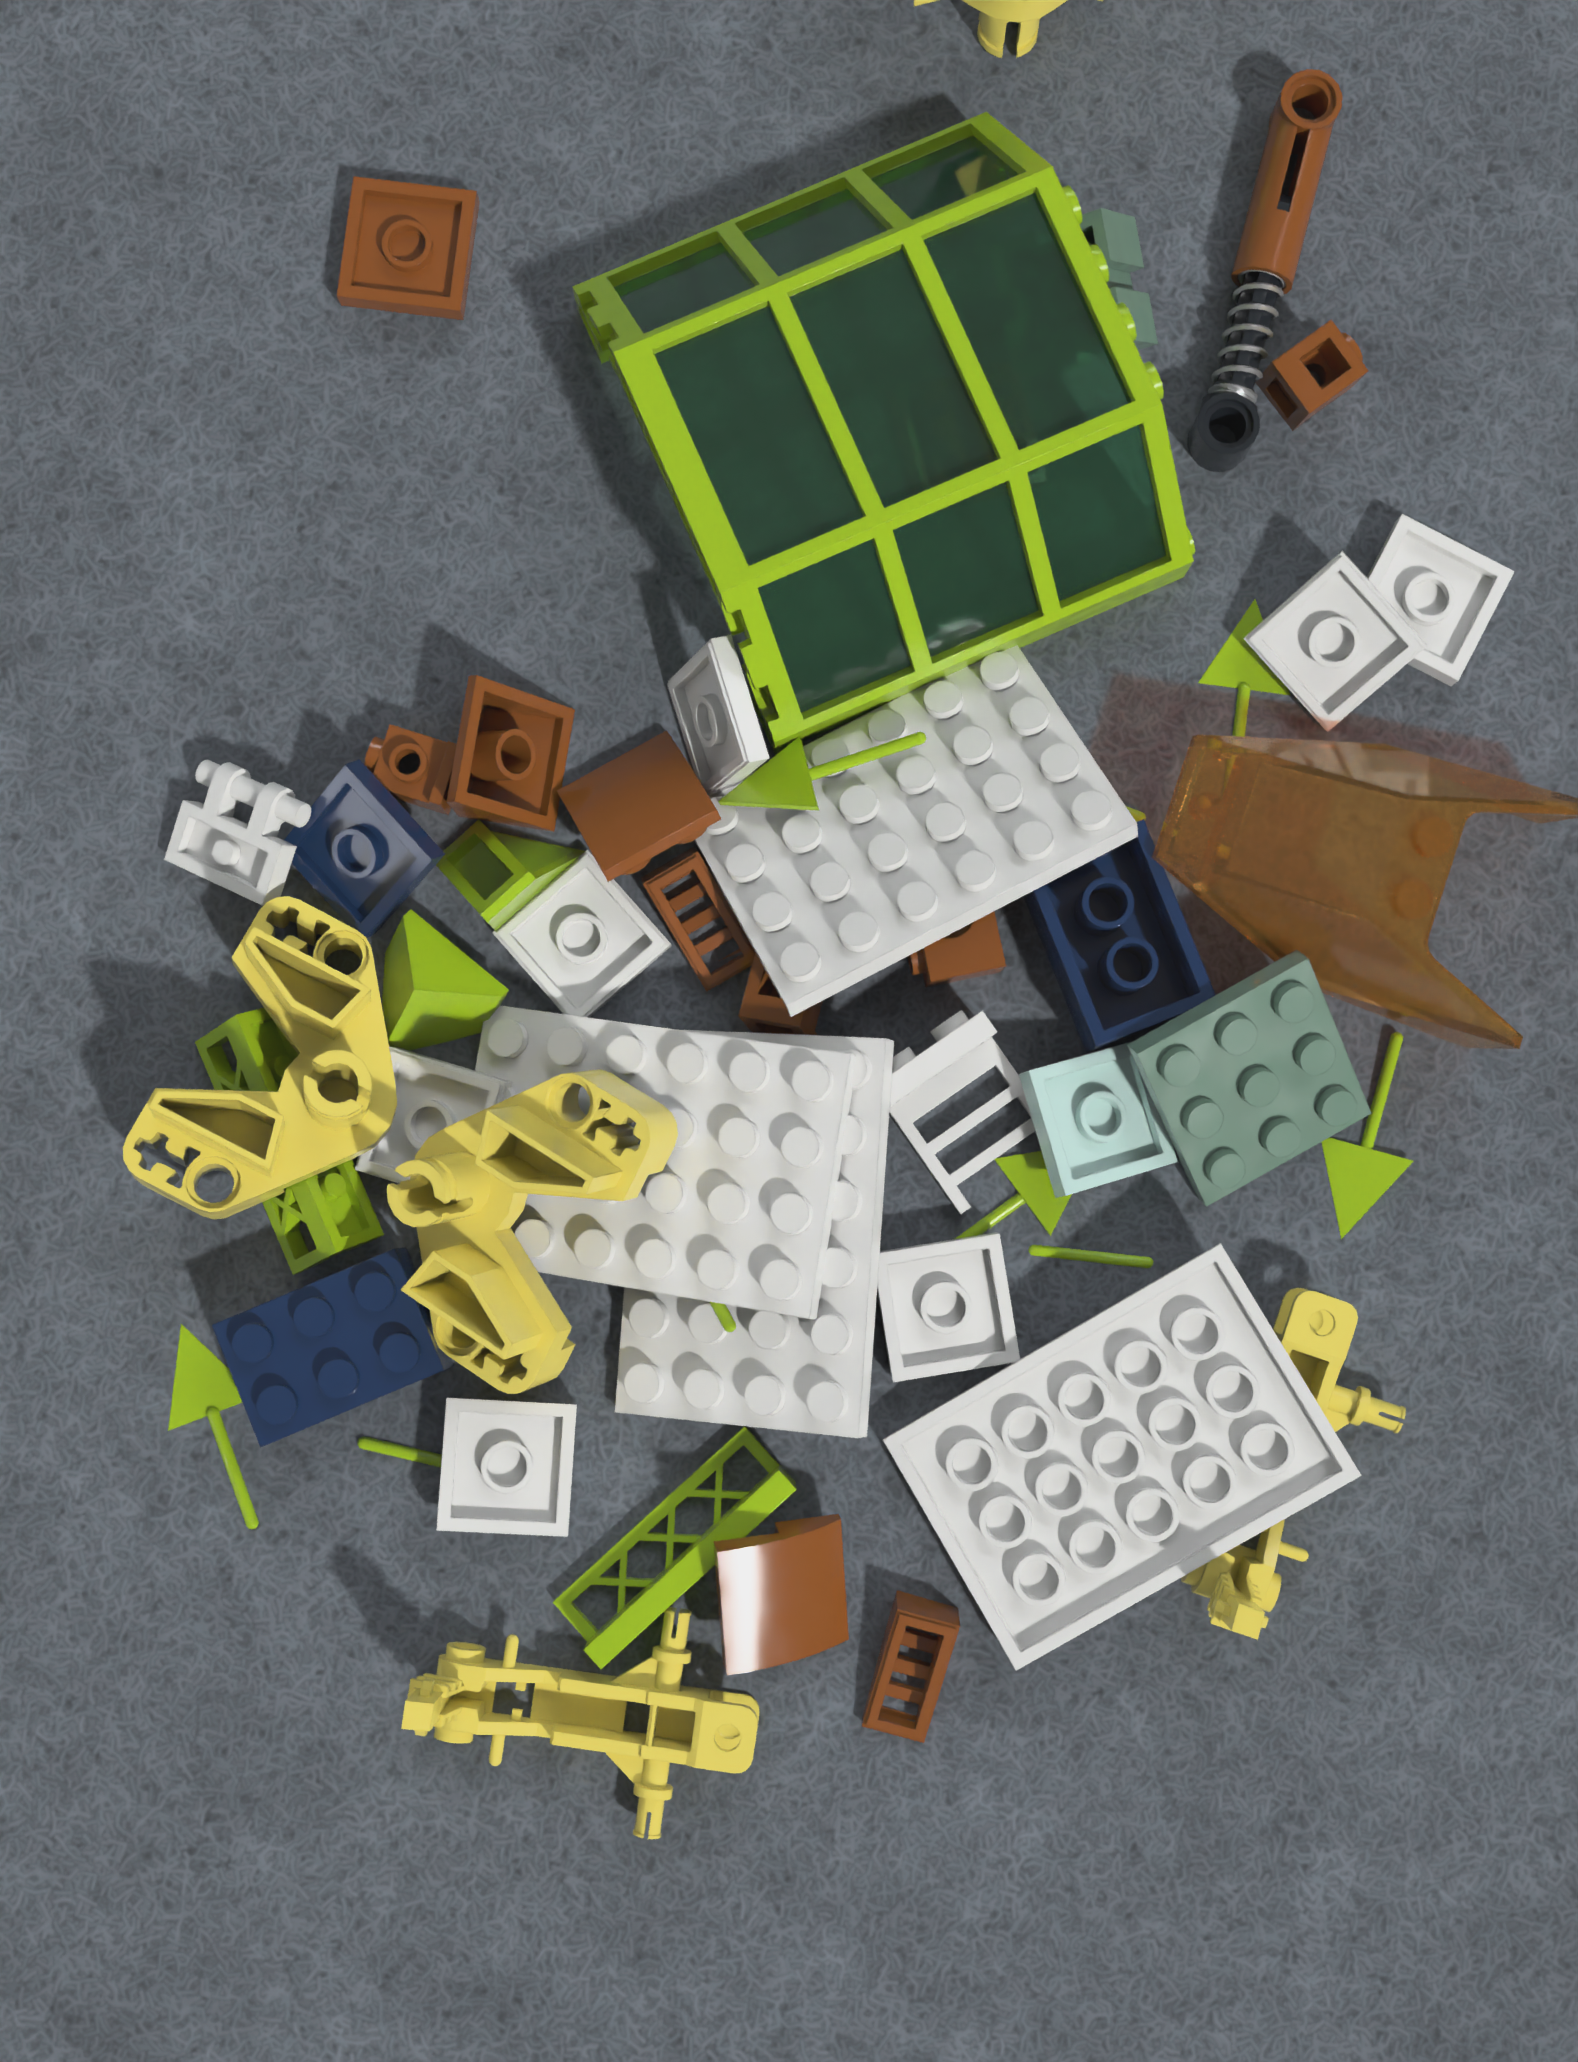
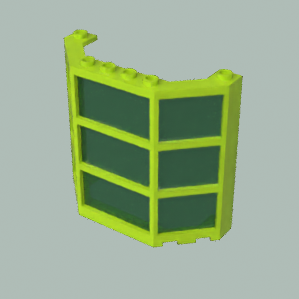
(898, 422)

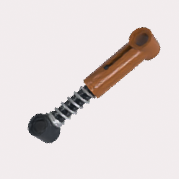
(1266, 262)

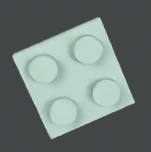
(1095, 1120)

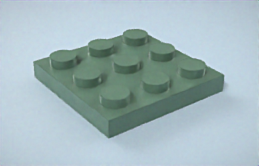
(1250, 1077)

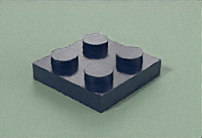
(362, 849)

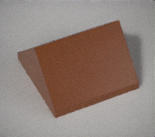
(509, 756)

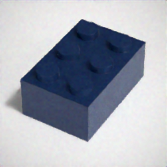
(1119, 944)
(330, 1346)

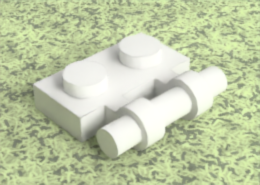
(229, 851)

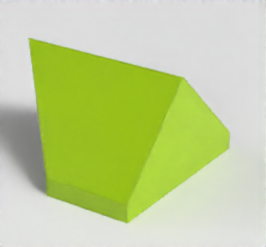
(502, 870)
(433, 988)

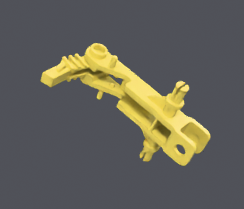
(1317, 1338)
(589, 1711)

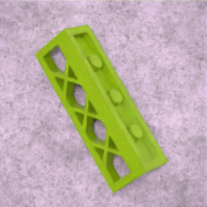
(329, 1202)
(690, 1565)

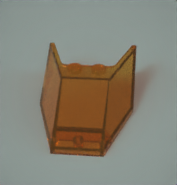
(1344, 862)

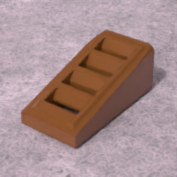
(676, 870)
(923, 1615)

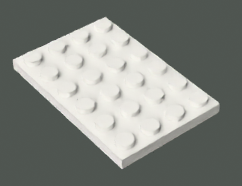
(918, 836)
(750, 1176)
(776, 1365)
(1120, 1457)

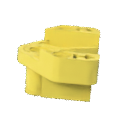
(332, 1096)
(474, 1184)

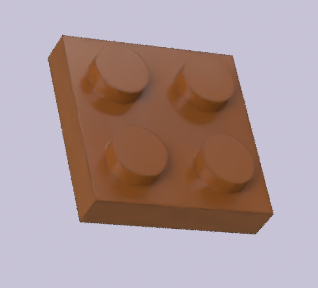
(408, 248)

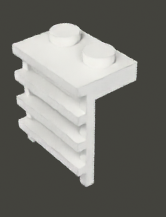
(924, 1081)

